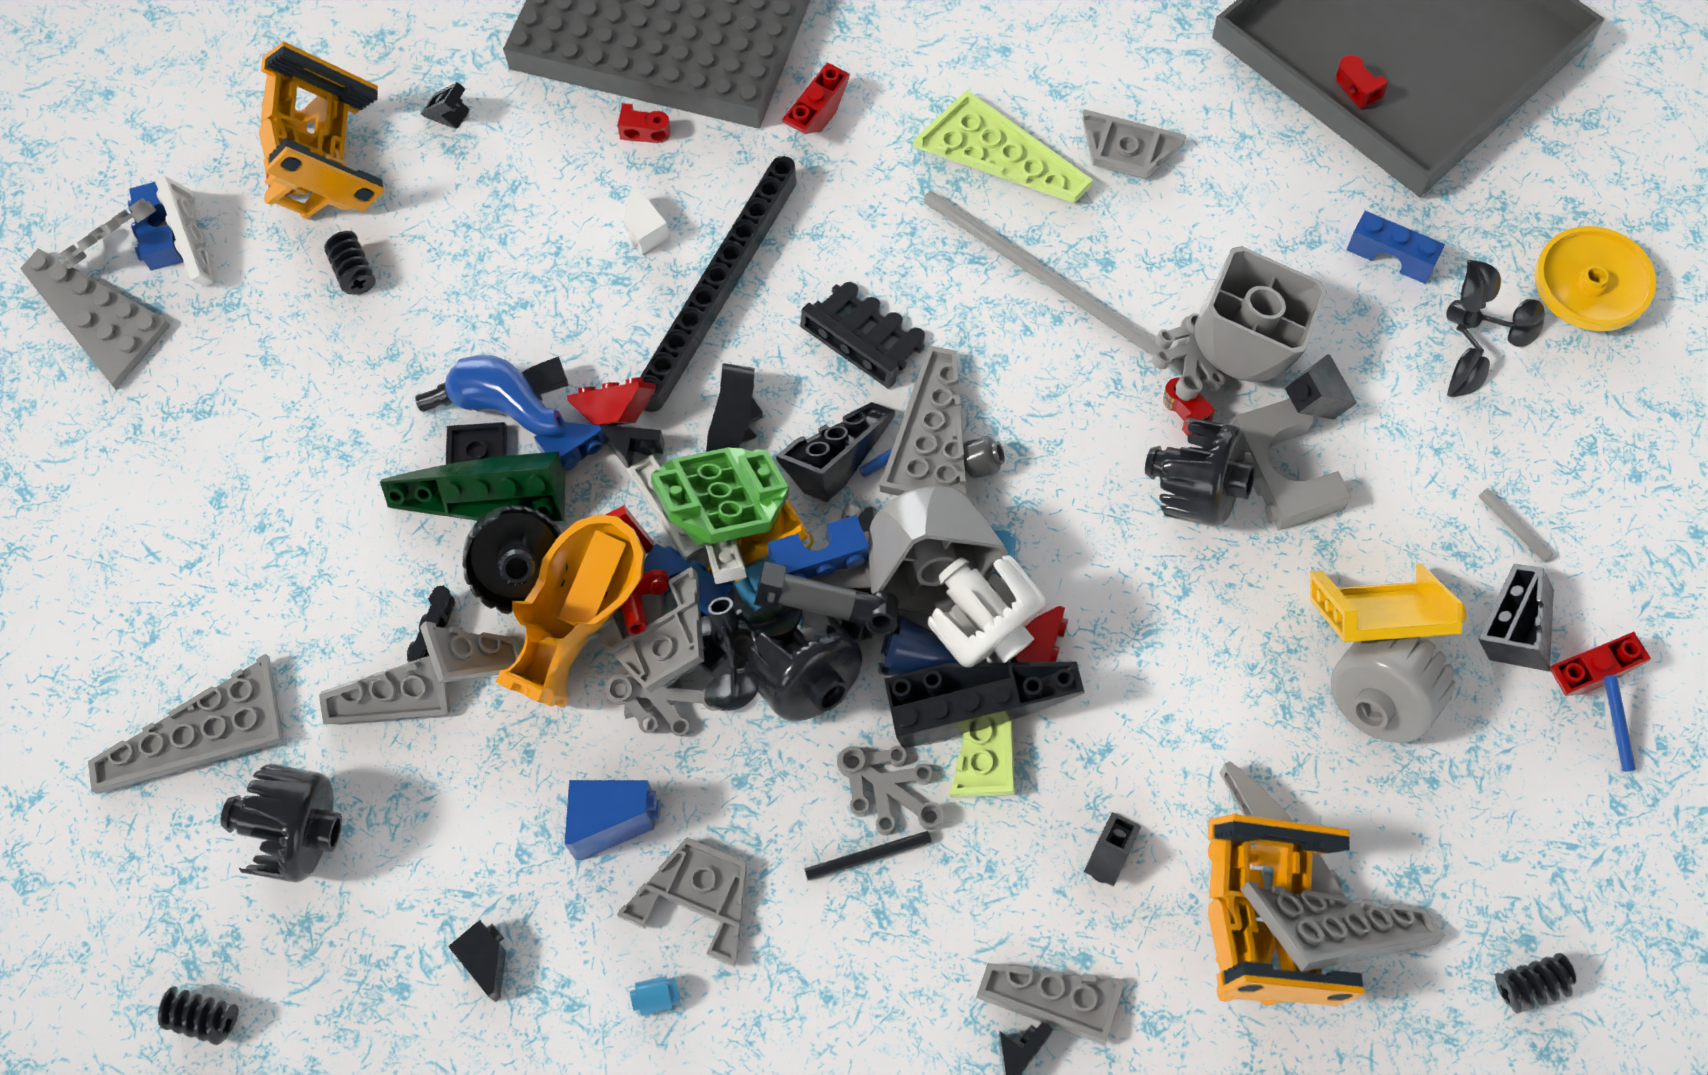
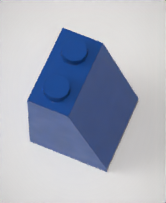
(607, 814)

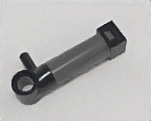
(868, 611)

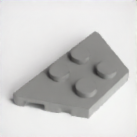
(1128, 144)

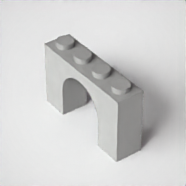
(1287, 500)

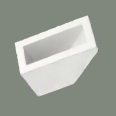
(643, 223)

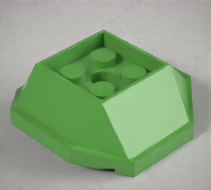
(721, 493)

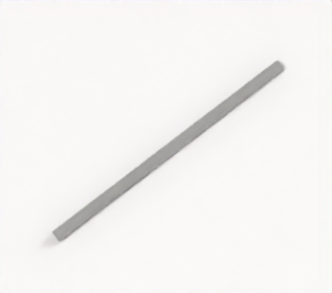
(1050, 278)

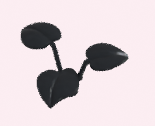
(1482, 286)
(737, 690)

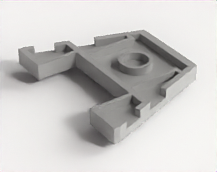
(667, 644)
(702, 882)

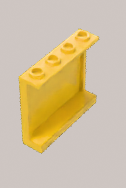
(1388, 609)

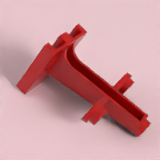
(651, 582)

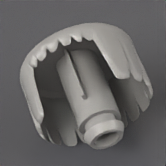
(1392, 687)

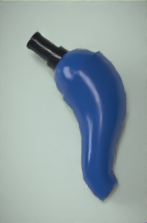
(493, 385)

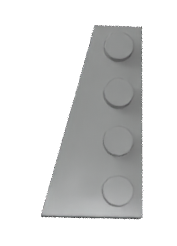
(389, 694)
(1068, 1002)

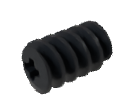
(349, 263)
(1536, 982)
(195, 1017)

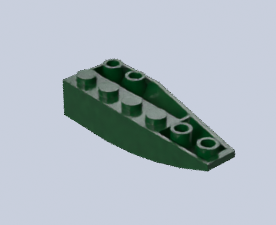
(482, 485)

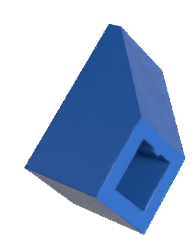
(573, 444)

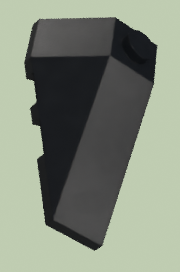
(832, 456)

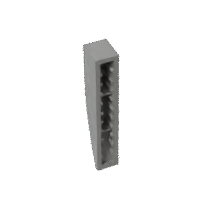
(1258, 803)

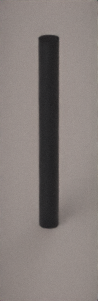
(867, 855)

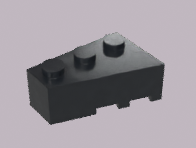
(1521, 620)

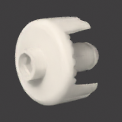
(987, 618)

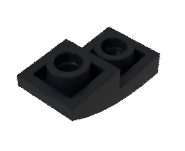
(546, 376)

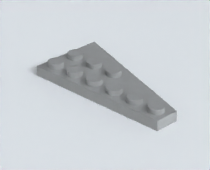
(103, 322)
(930, 434)
(207, 728)

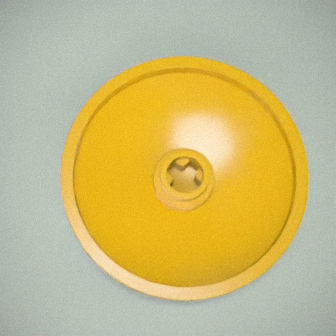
(1595, 278)

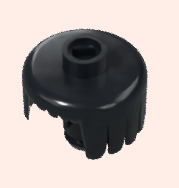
(1203, 478)
(506, 554)
(803, 675)
(290, 814)

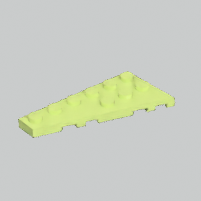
(991, 143)

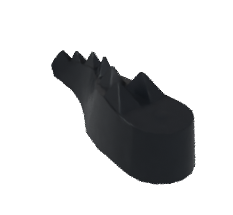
(734, 409)

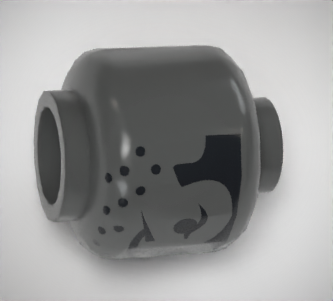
(983, 456)

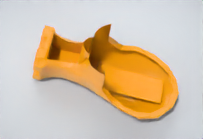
(559, 620)

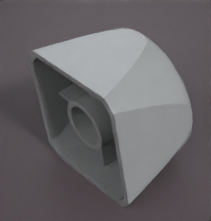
(1257, 316)
(923, 535)

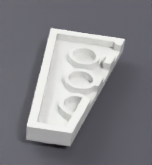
(188, 236)

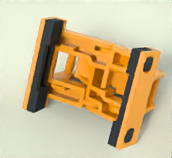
(307, 160)
(1247, 945)

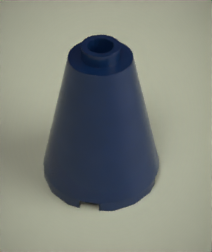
(912, 649)

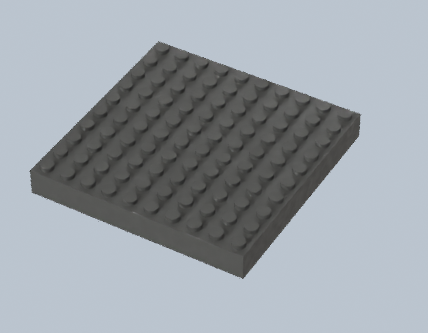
(670, 53)
(1447, 65)

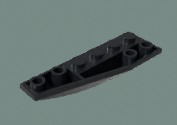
(962, 699)

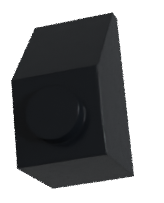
(1112, 849)
(482, 956)

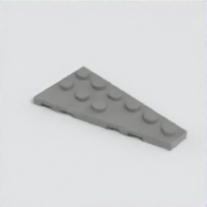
(1331, 930)

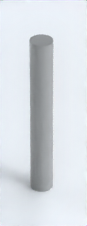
(1515, 525)

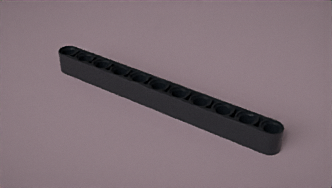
(723, 269)

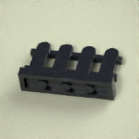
(851, 343)

